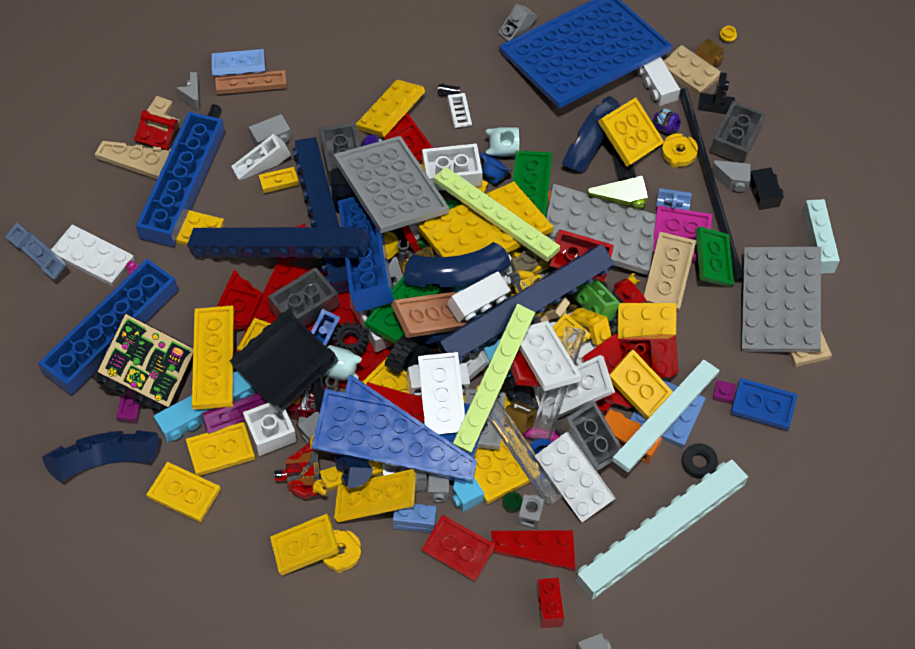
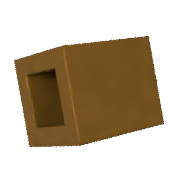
(710, 52)
(521, 415)

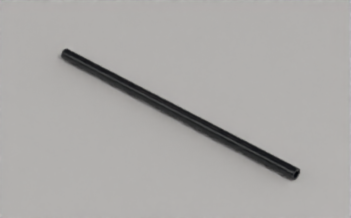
(710, 181)

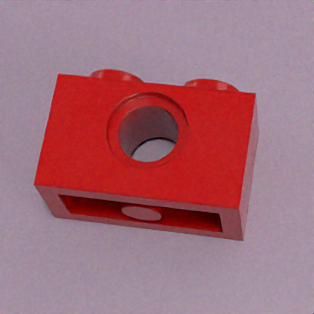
(550, 603)

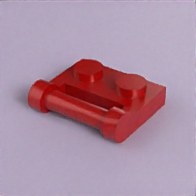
(154, 136)

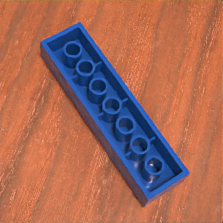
(180, 179)
(368, 276)
(83, 348)

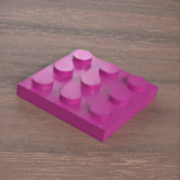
(680, 223)

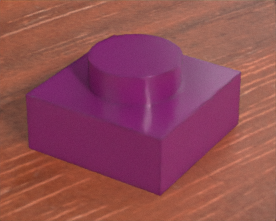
(724, 392)

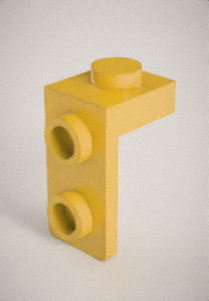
(596, 322)

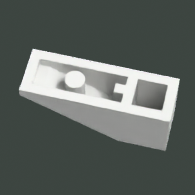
(261, 158)

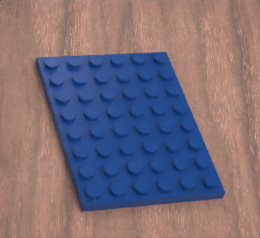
(584, 49)

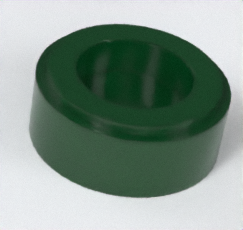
(512, 502)

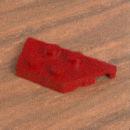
(411, 136)
(243, 298)
(612, 355)

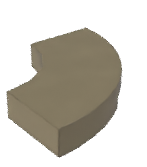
(526, 261)

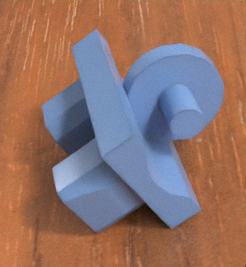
(674, 199)

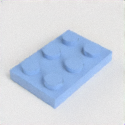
(238, 62)

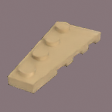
(134, 158)

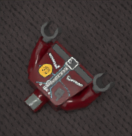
(305, 404)

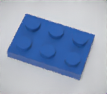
(764, 404)

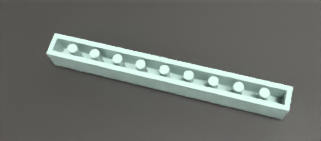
(660, 529)

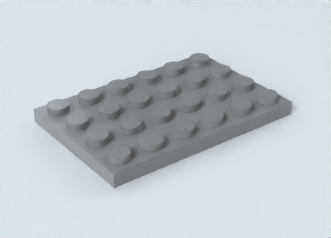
(390, 184)
(606, 221)
(782, 299)

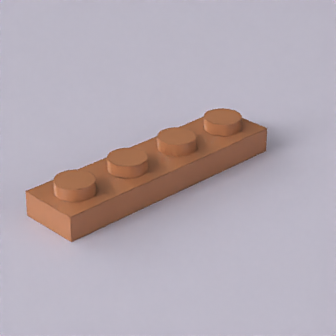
(250, 82)

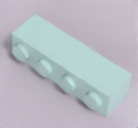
(820, 233)

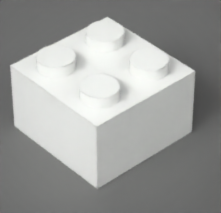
(269, 429)

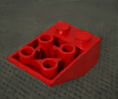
(656, 350)

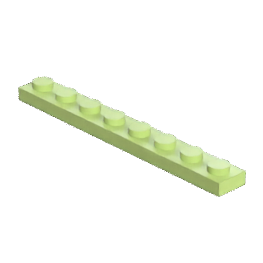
(496, 214)
(493, 379)

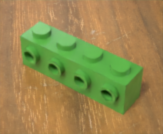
(596, 299)

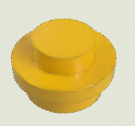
(728, 34)

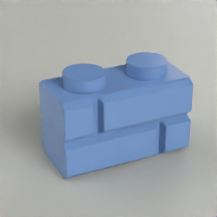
(415, 518)

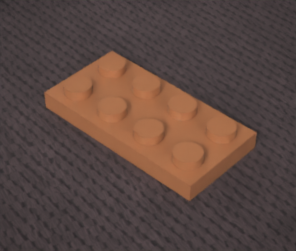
(426, 315)

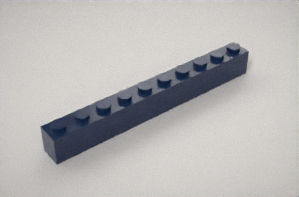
(319, 205)
(279, 242)
(534, 297)

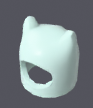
(503, 141)
(345, 366)

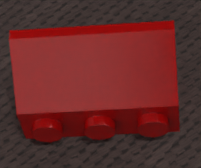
(574, 245)

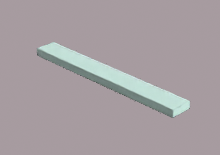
(665, 416)

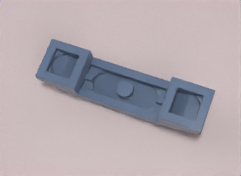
(37, 250)

